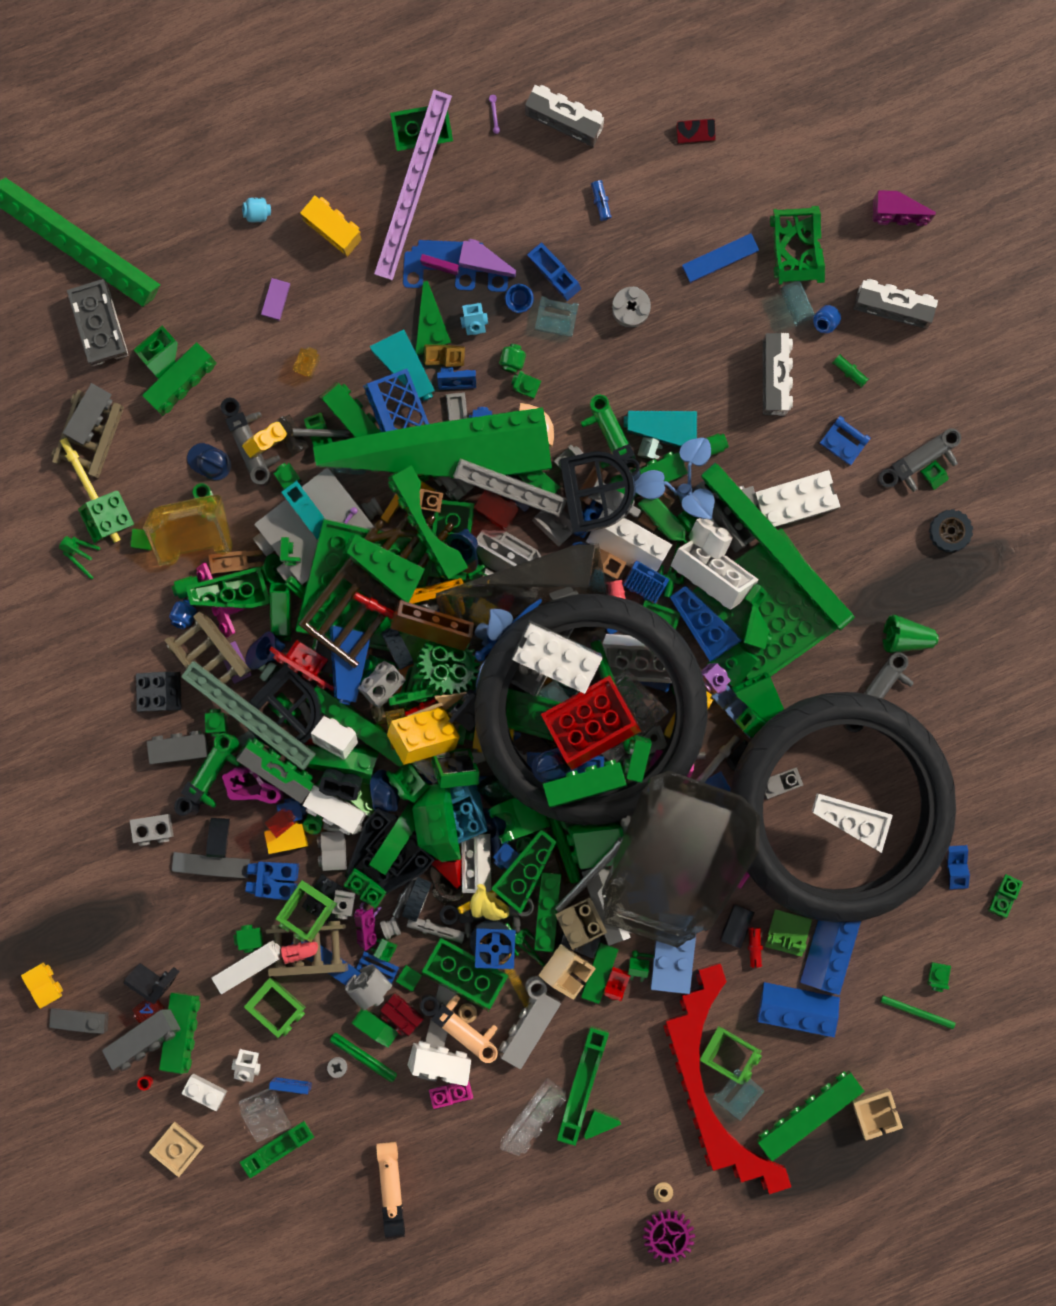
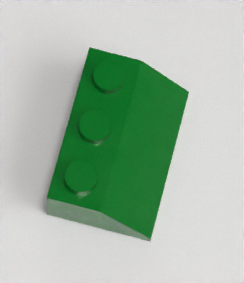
(408, 124)

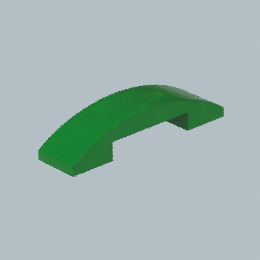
(394, 841)
(277, 1149)

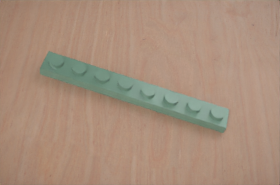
(248, 715)

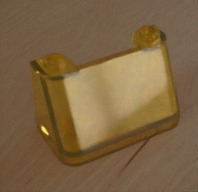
(188, 528)

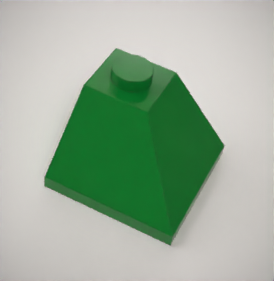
(158, 351)
(756, 631)

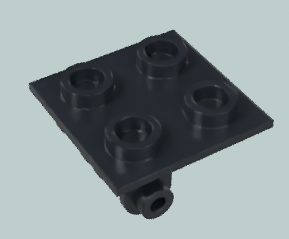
(326, 887)

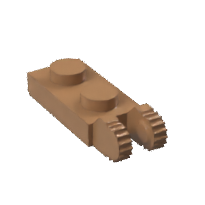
(233, 561)

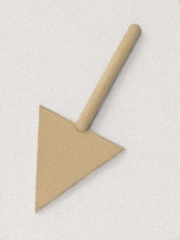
(444, 700)

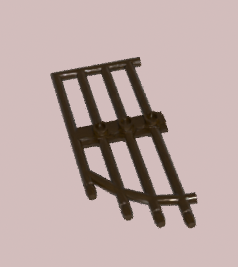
(369, 586)

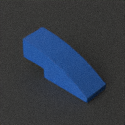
(554, 271)

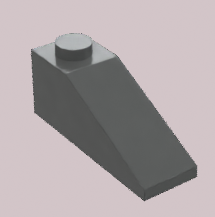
(79, 1020)

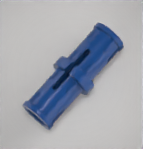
(604, 213)

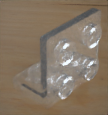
(264, 1114)

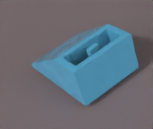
(468, 812)

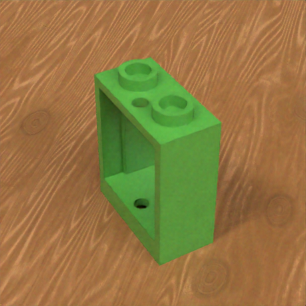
(292, 903)
(298, 1014)
(714, 1046)

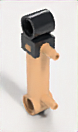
(458, 1028)
(390, 1189)

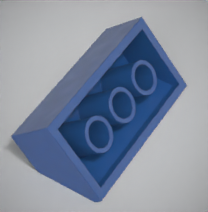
(830, 955)
(798, 1009)

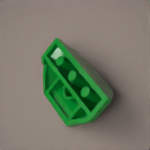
(436, 824)

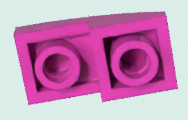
(450, 1094)

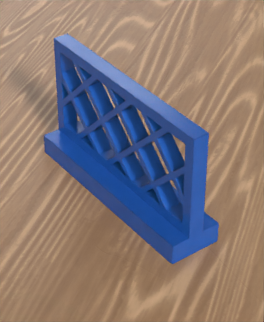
(379, 407)

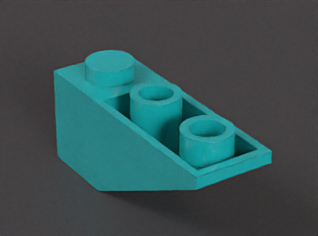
(304, 507)

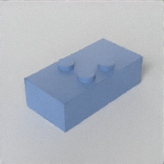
(672, 967)

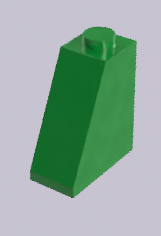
(760, 696)

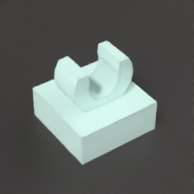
(648, 448)

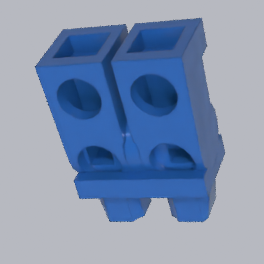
(267, 879)

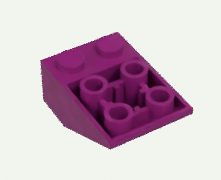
(899, 208)

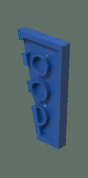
(708, 629)

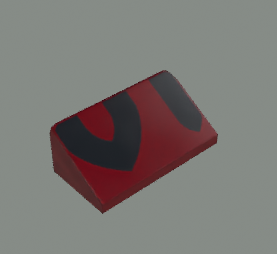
(696, 131)

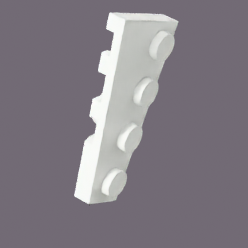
(859, 821)

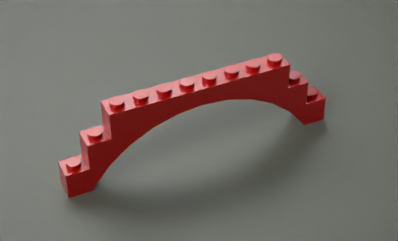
(719, 1143)

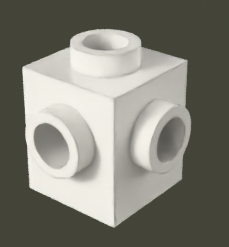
(246, 1066)

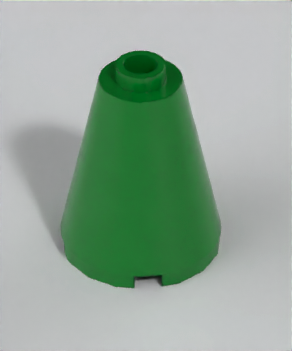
(907, 635)

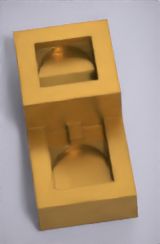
(444, 355)

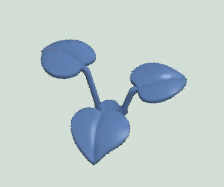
(696, 503)
(499, 622)

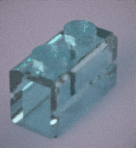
(797, 302)

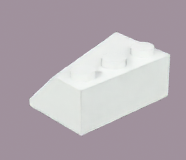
(439, 1062)

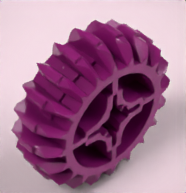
(661, 1240)

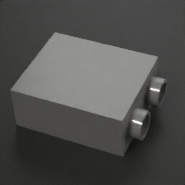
(284, 522)

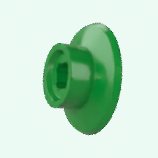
(269, 569)

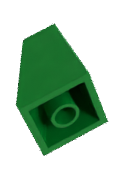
(592, 843)

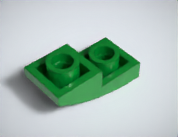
(365, 887)
(1005, 896)

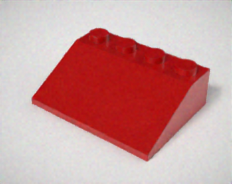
(590, 723)

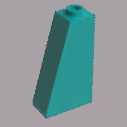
(398, 354)
(666, 426)

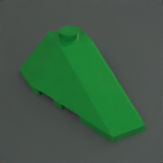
(234, 590)
(359, 762)

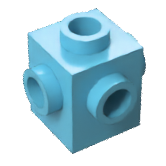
(474, 319)

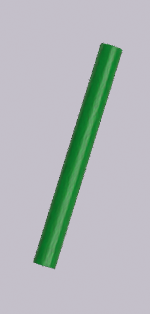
(917, 1012)

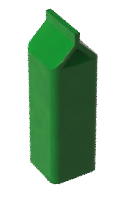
(663, 519)
(280, 611)

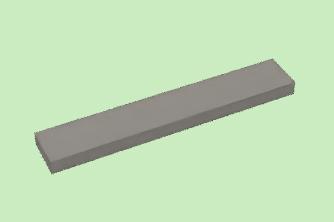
(509, 487)
(436, 1035)

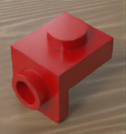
(616, 984)

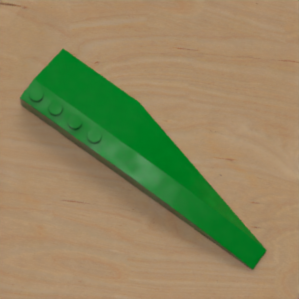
(500, 442)

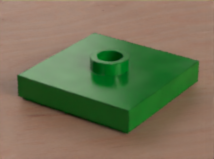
(737, 663)

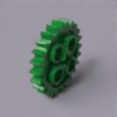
(449, 682)

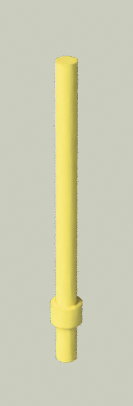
(73, 457)

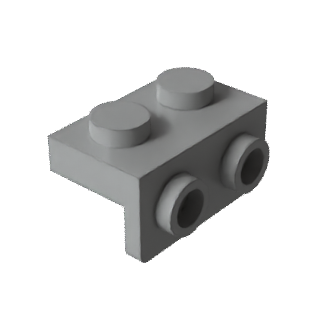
(555, 527)

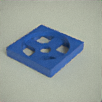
(480, 933)
(290, 1085)

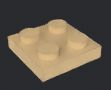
(176, 1149)

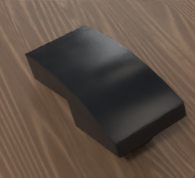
(218, 837)

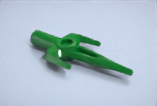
(672, 576)
(520, 939)

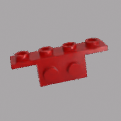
(306, 660)

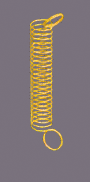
(516, 985)

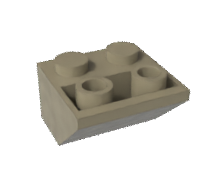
(581, 923)

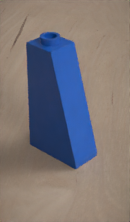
(345, 677)

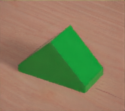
(599, 1123)

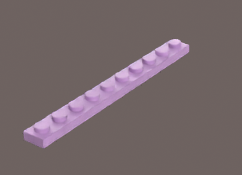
(413, 184)

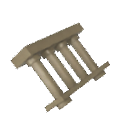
(100, 448)
(214, 637)
(317, 965)

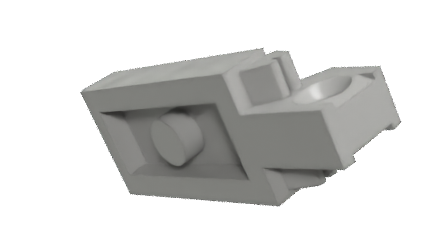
(613, 501)

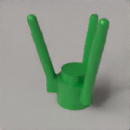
(71, 546)

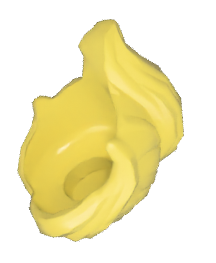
(487, 905)

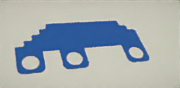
(446, 251)

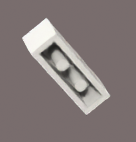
(334, 811)
(476, 863)

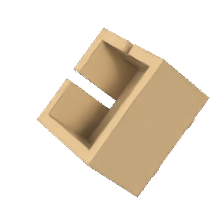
(560, 967)
(874, 1112)

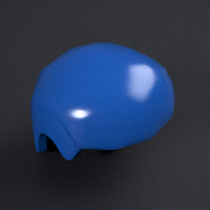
(519, 298)

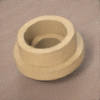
(472, 1017)
(663, 1185)

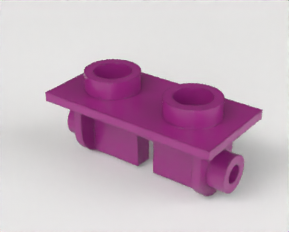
(366, 936)

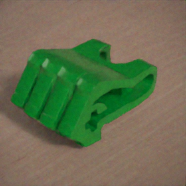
(519, 820)

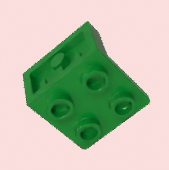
(105, 516)

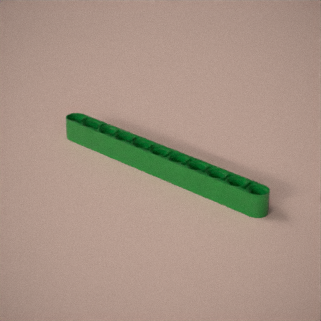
(777, 546)

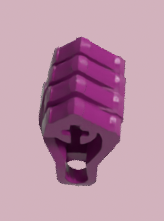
(242, 792)

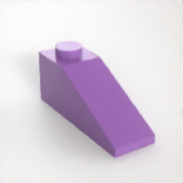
(480, 258)

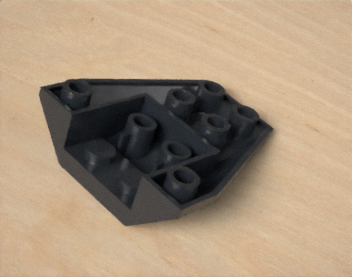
(407, 866)

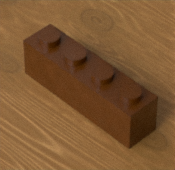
(432, 625)

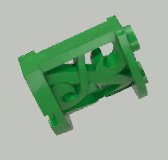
(811, 269)

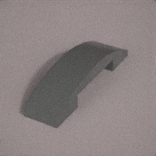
(210, 865)

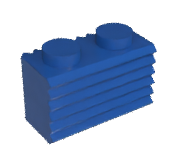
(645, 582)

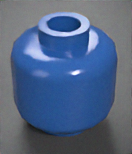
(827, 319)
(182, 614)

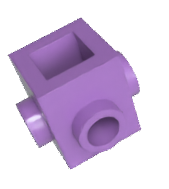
(715, 678)

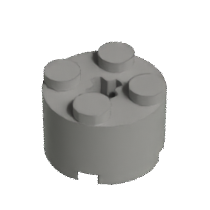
(635, 297)
(368, 987)

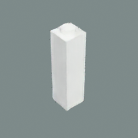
(247, 967)

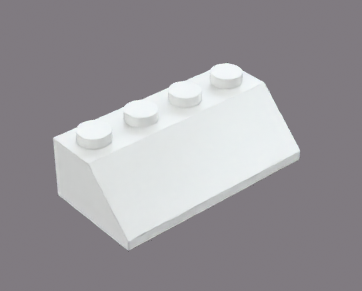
(631, 543)
(717, 577)

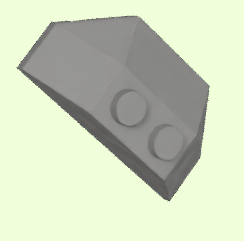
(502, 550)

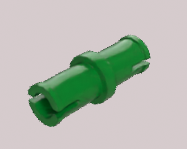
(850, 370)

